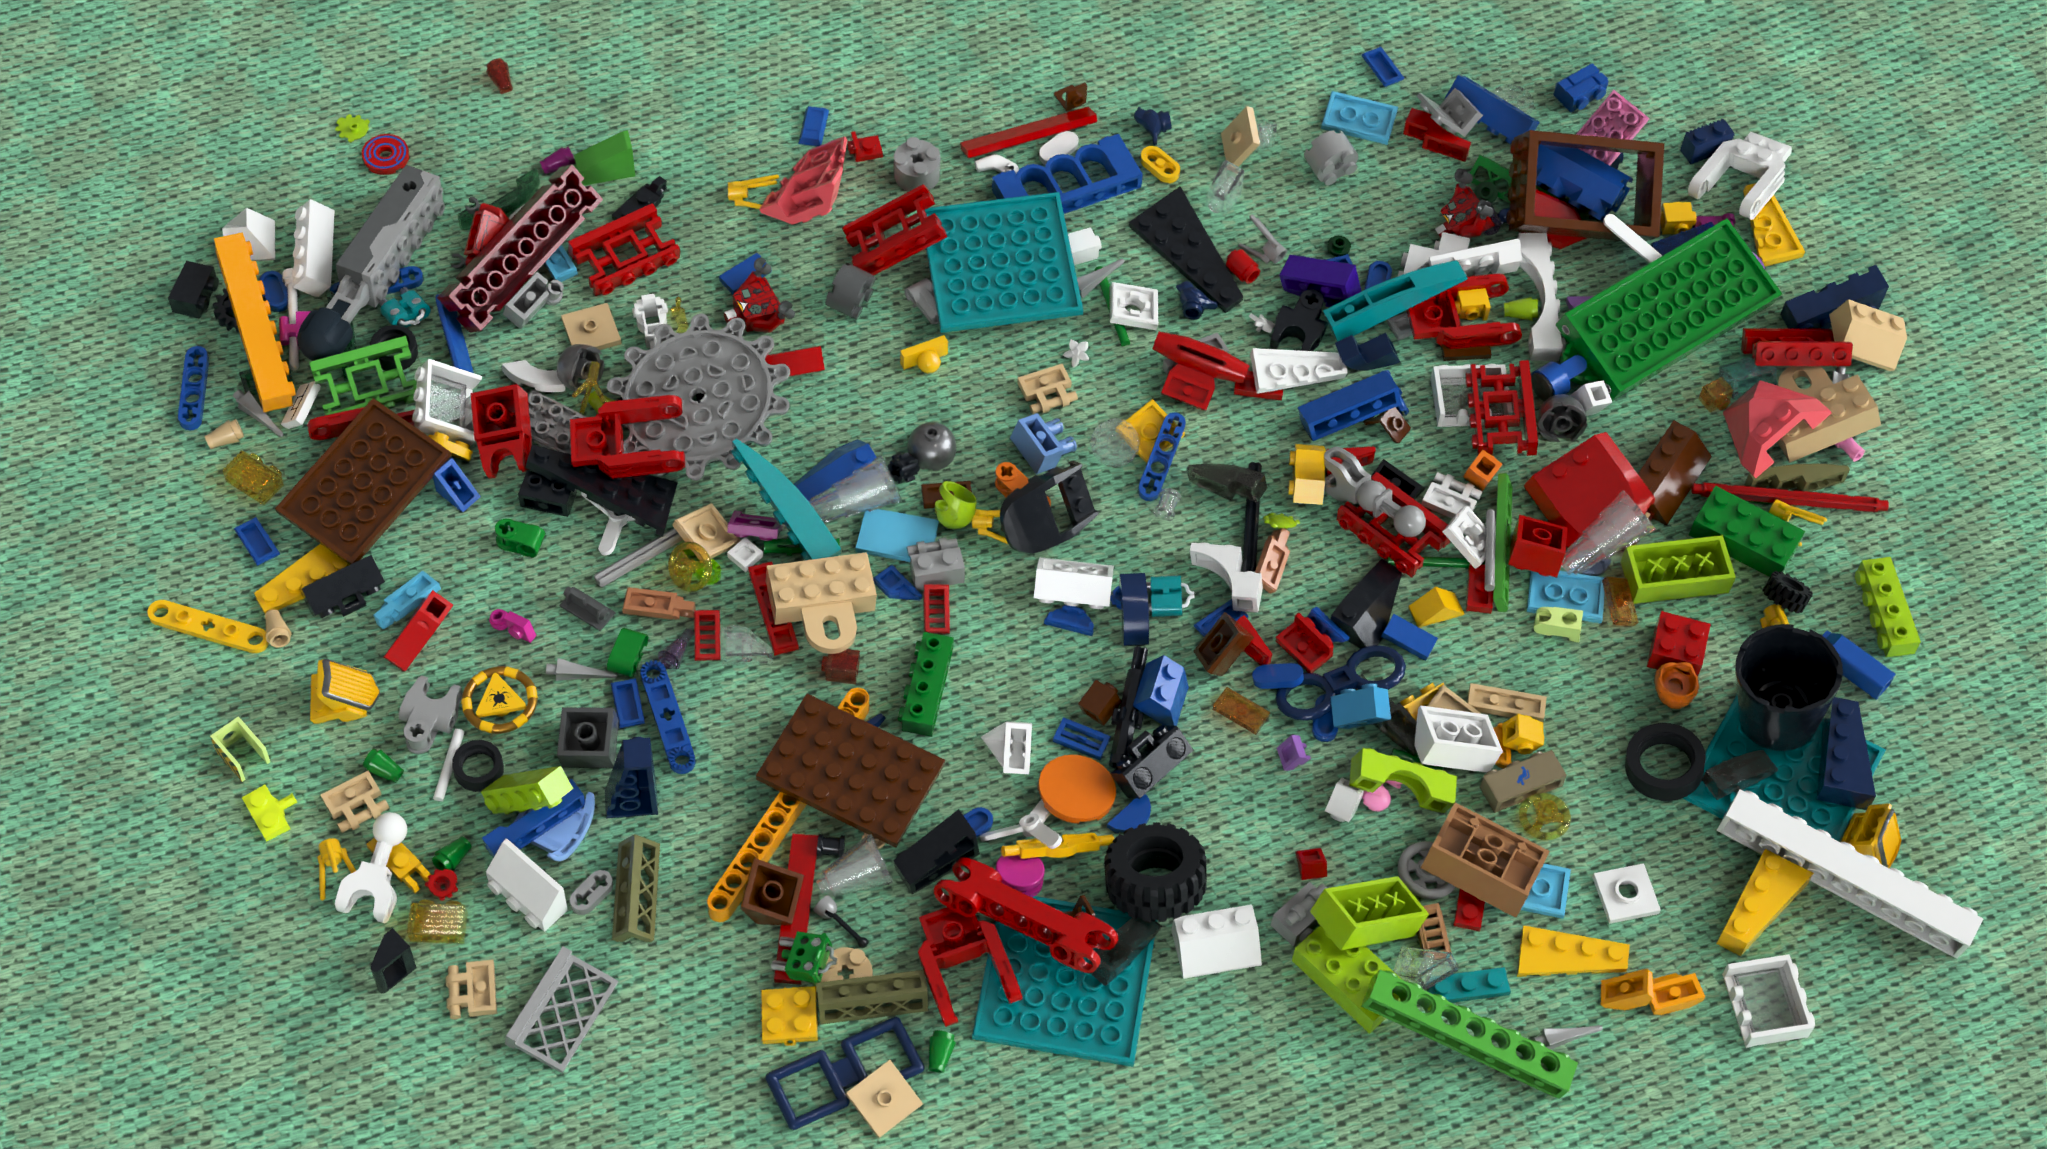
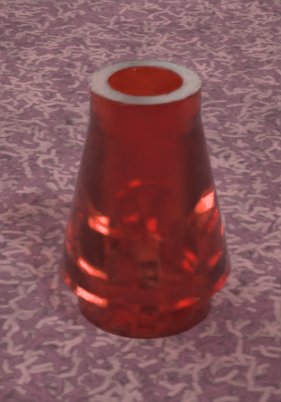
(500, 75)

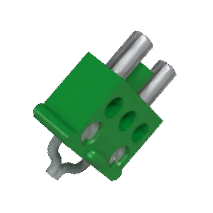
(807, 957)

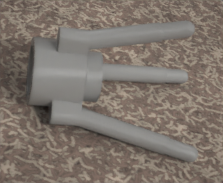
(1272, 249)

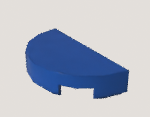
(1071, 619)
(1132, 815)

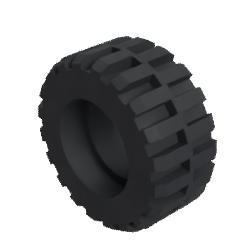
(1155, 895)

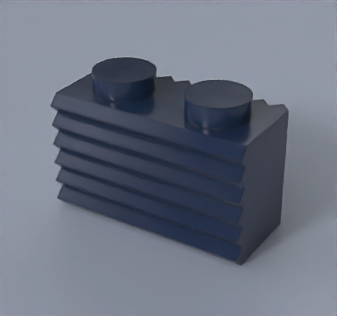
(1704, 141)

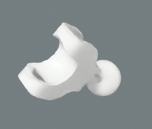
(374, 877)

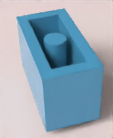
(1360, 707)

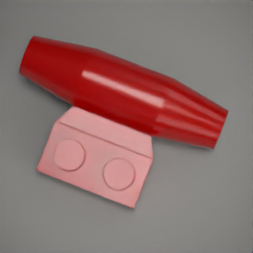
(1196, 368)

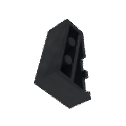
(937, 852)

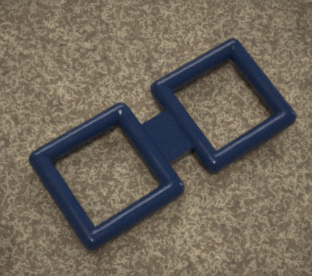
(841, 1073)

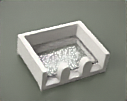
(1451, 394)
(444, 401)
(1768, 1000)

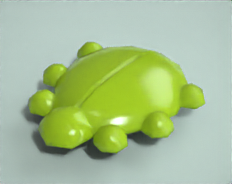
(352, 128)
(1280, 520)

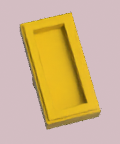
(925, 355)

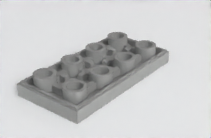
(550, 422)

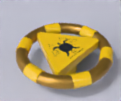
(499, 699)

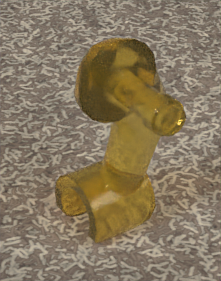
(680, 317)

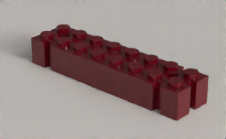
(520, 248)

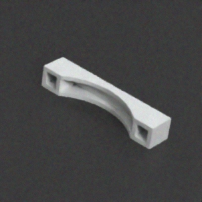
(1545, 338)

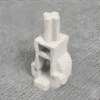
(649, 307)

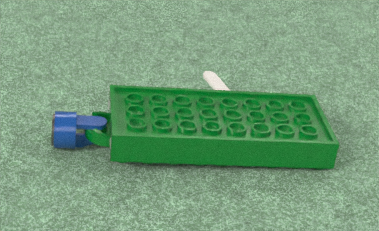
(1658, 311)

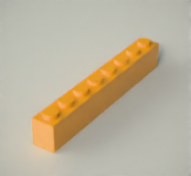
(253, 322)

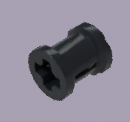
(830, 845)

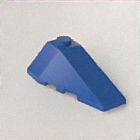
(835, 468)

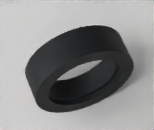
(1660, 788)

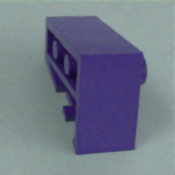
(1332, 279)

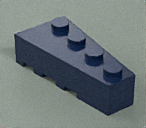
(1813, 308)
(1844, 760)
(632, 782)

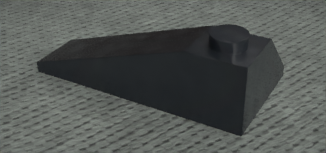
(1369, 605)

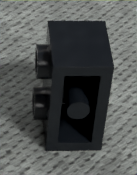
(193, 289)
(545, 495)

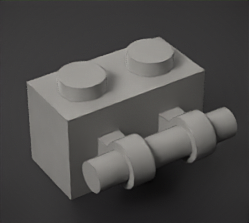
(936, 563)
(1294, 918)

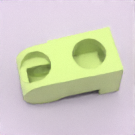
(1559, 622)

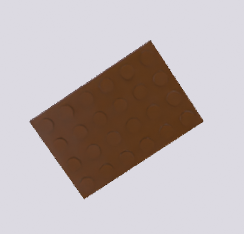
(363, 482)
(851, 770)

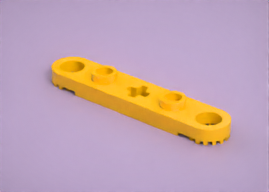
(191, 622)

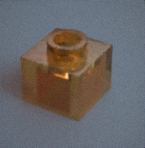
(1716, 395)

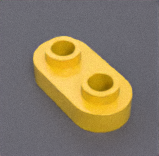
(1162, 164)
(458, 449)

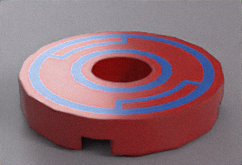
(383, 143)

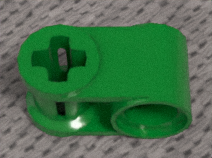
(521, 537)

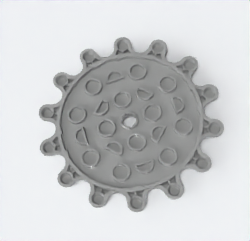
(709, 362)

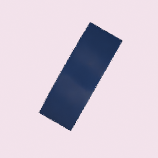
(1370, 355)
(1134, 609)

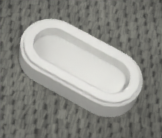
(1062, 143)

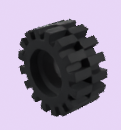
(1787, 592)

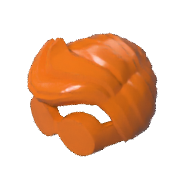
(1674, 686)

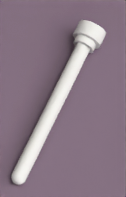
(292, 309)

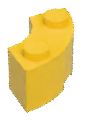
(1308, 474)

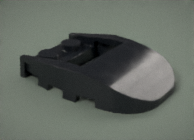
(1028, 516)

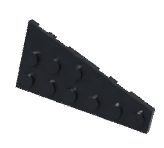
(1182, 240)
(640, 497)

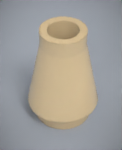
(225, 434)
(277, 631)

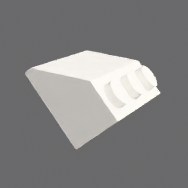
(1073, 582)
(1456, 739)
(526, 886)
(1217, 941)

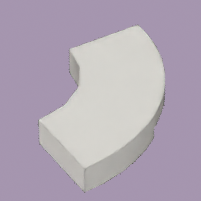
(542, 380)

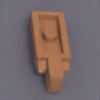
(1273, 559)
(657, 604)

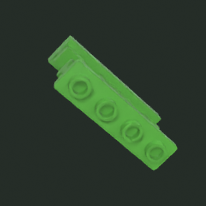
(360, 360)

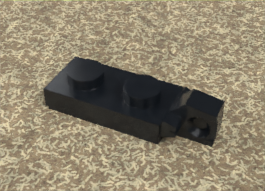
(644, 196)

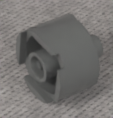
(850, 290)

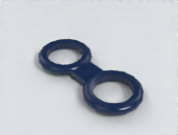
(1340, 679)

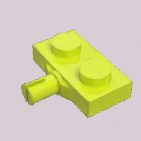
(268, 811)

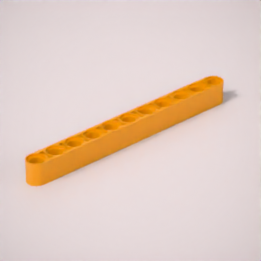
(769, 833)

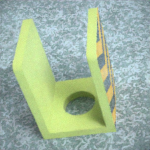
(240, 730)

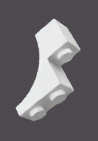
(1419, 256)
(1227, 563)

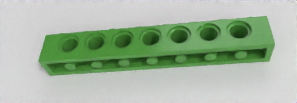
(1455, 1036)

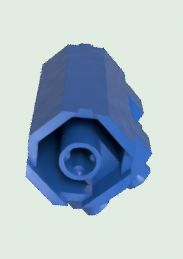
(1582, 179)

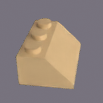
(1874, 333)

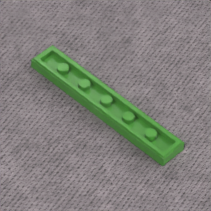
(1503, 542)

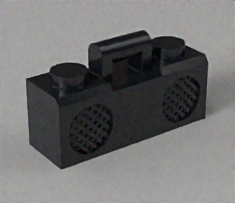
(330, 590)
(1147, 767)

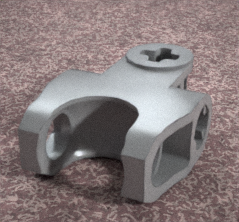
(427, 715)

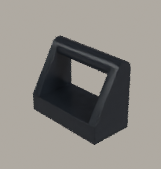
(394, 957)

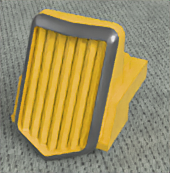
(341, 692)
(1875, 833)

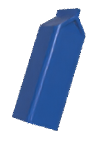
(1860, 666)

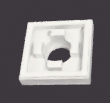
(1141, 297)
(1473, 544)
(1621, 908)

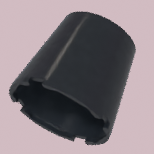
(1785, 685)

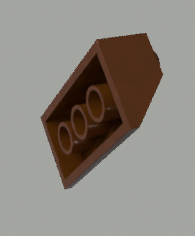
(1673, 469)

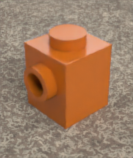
(1482, 470)

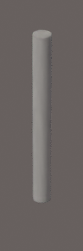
(1490, 550)

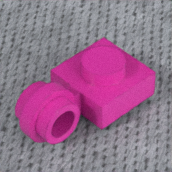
(518, 626)

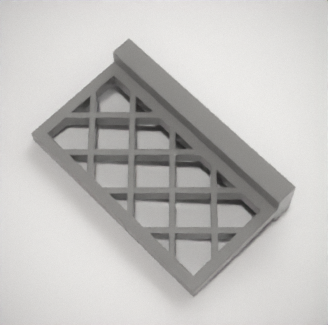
(538, 1004)

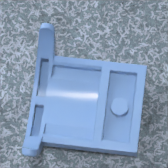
(567, 835)

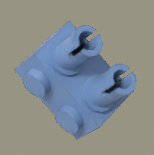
(1038, 444)

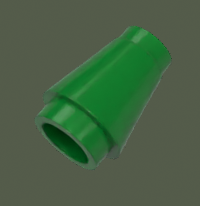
(382, 765)
(451, 854)
(940, 1050)

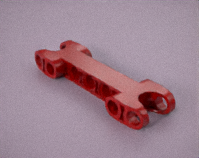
(1066, 935)

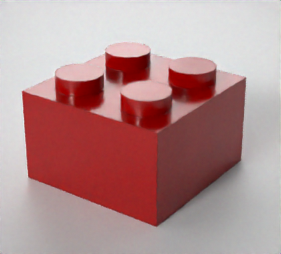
(1538, 546)
(1678, 641)

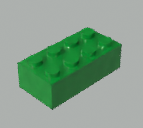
(1748, 532)

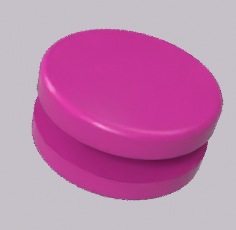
(1022, 874)

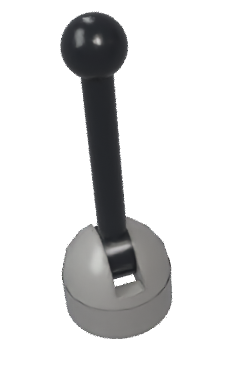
(827, 909)

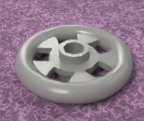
(1418, 887)

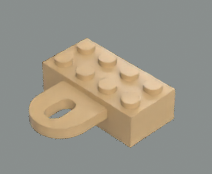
(1848, 401)
(820, 593)

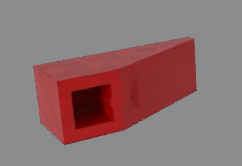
(418, 630)

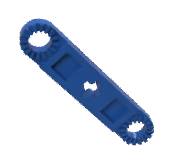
(672, 732)

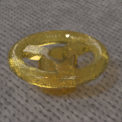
(679, 566)
(1547, 804)

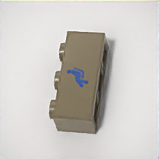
(1522, 779)

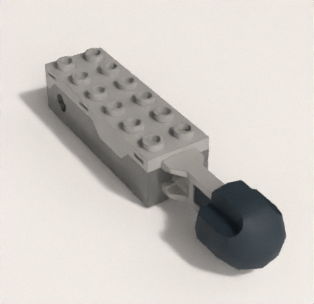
(374, 259)

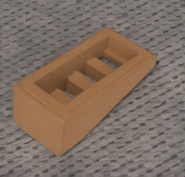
(1434, 911)

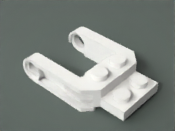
(1754, 156)

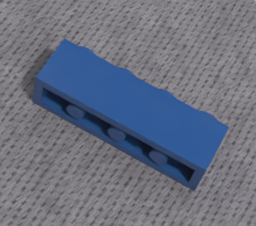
(1496, 112)
(1349, 405)

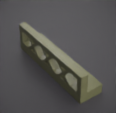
(629, 887)
(872, 993)

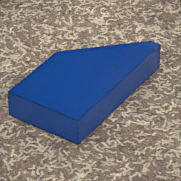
(895, 585)
(1327, 626)

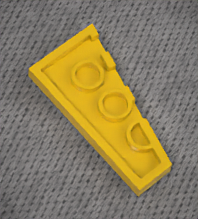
(1773, 234)
(285, 587)
(1555, 952)

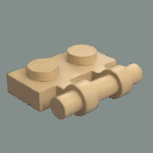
(1046, 382)
(351, 795)
(480, 989)

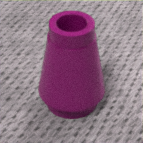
(557, 159)

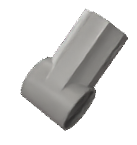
(923, 297)

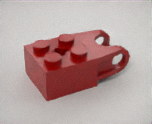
(501, 426)

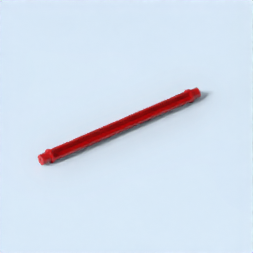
(1795, 497)

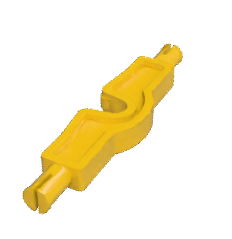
(1069, 846)

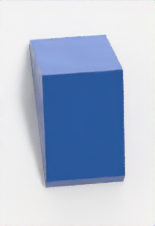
(454, 485)

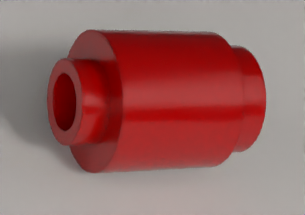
(1242, 266)

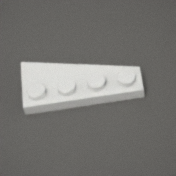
(1293, 368)

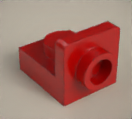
(864, 148)

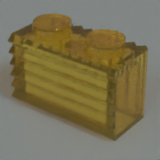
(253, 477)
(437, 922)

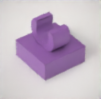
(1292, 753)

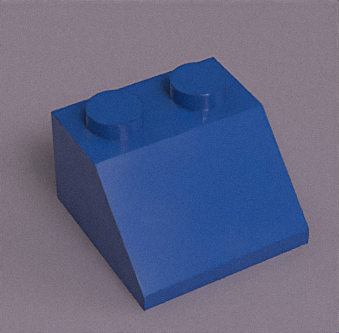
(1162, 690)

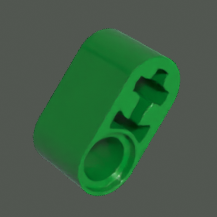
(627, 652)

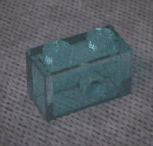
(1745, 374)

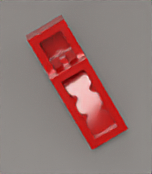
(1434, 137)

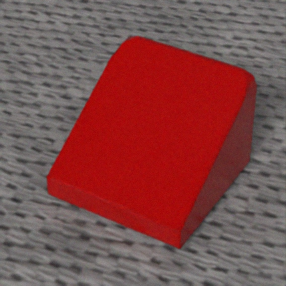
(1311, 863)

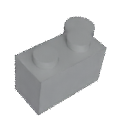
(532, 299)

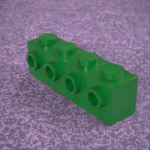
(927, 684)

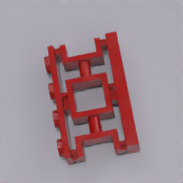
(619, 233)
(902, 244)
(1795, 347)
(1521, 408)
(1383, 541)

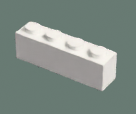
(313, 248)

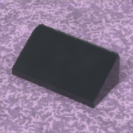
(1399, 479)

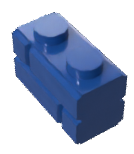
(1581, 88)

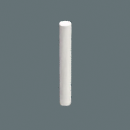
(447, 767)

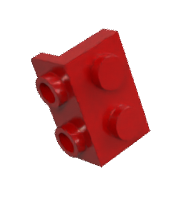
(1306, 643)

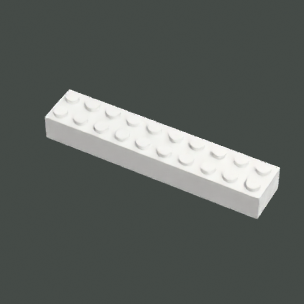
(1852, 874)

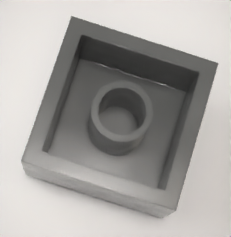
(587, 737)

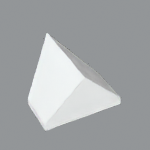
(1011, 746)

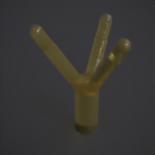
(588, 384)

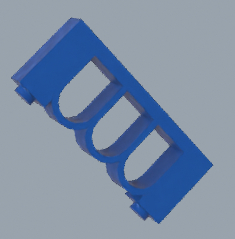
(1109, 152)

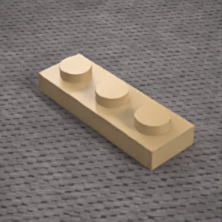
(1506, 702)

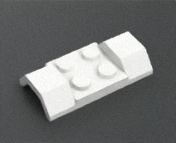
(1496, 257)

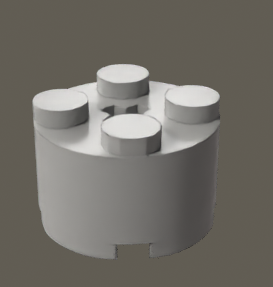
(1331, 157)
(916, 164)

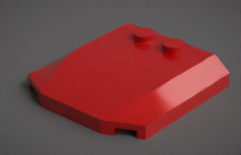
(1584, 483)

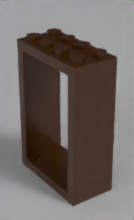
(1523, 185)

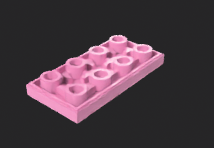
(1613, 119)

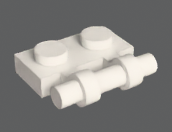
(1446, 501)

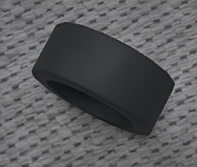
(392, 332)
(469, 749)

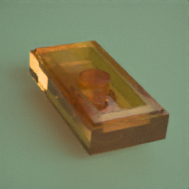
(1620, 601)
(1241, 710)

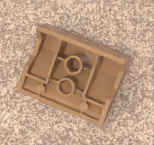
(1485, 859)

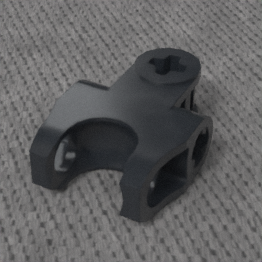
(1301, 321)

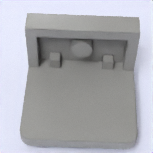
(1455, 112)

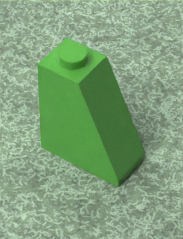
(606, 160)

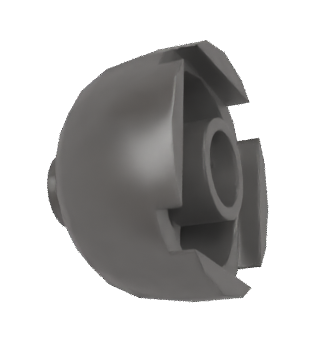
(575, 364)
(1563, 415)
(932, 445)

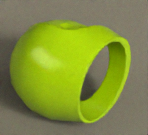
(957, 509)

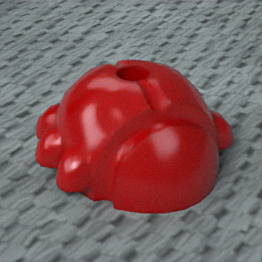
(439, 878)

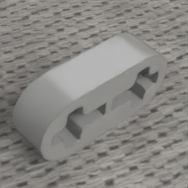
(595, 896)

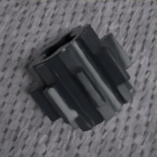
(903, 467)

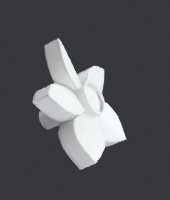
(1262, 323)
(1077, 352)

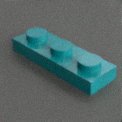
(1473, 985)

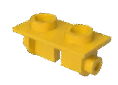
(1427, 693)

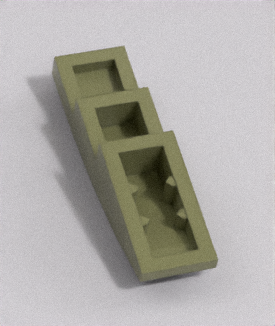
(1803, 476)

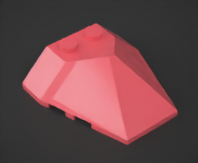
(811, 187)
(1765, 417)

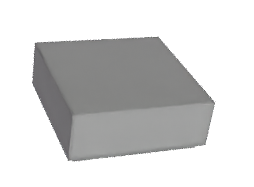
(1400, 326)

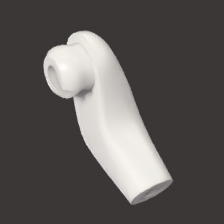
(996, 163)

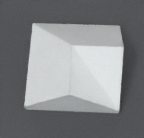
(257, 230)

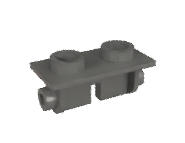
(586, 608)

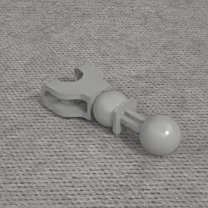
(1356, 486)

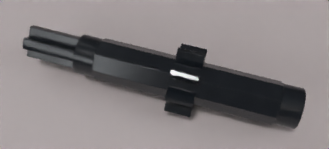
(1127, 717)

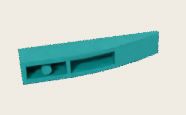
(1391, 298)
(789, 505)

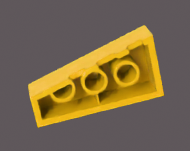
(1766, 895)

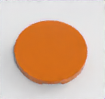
(1076, 789)

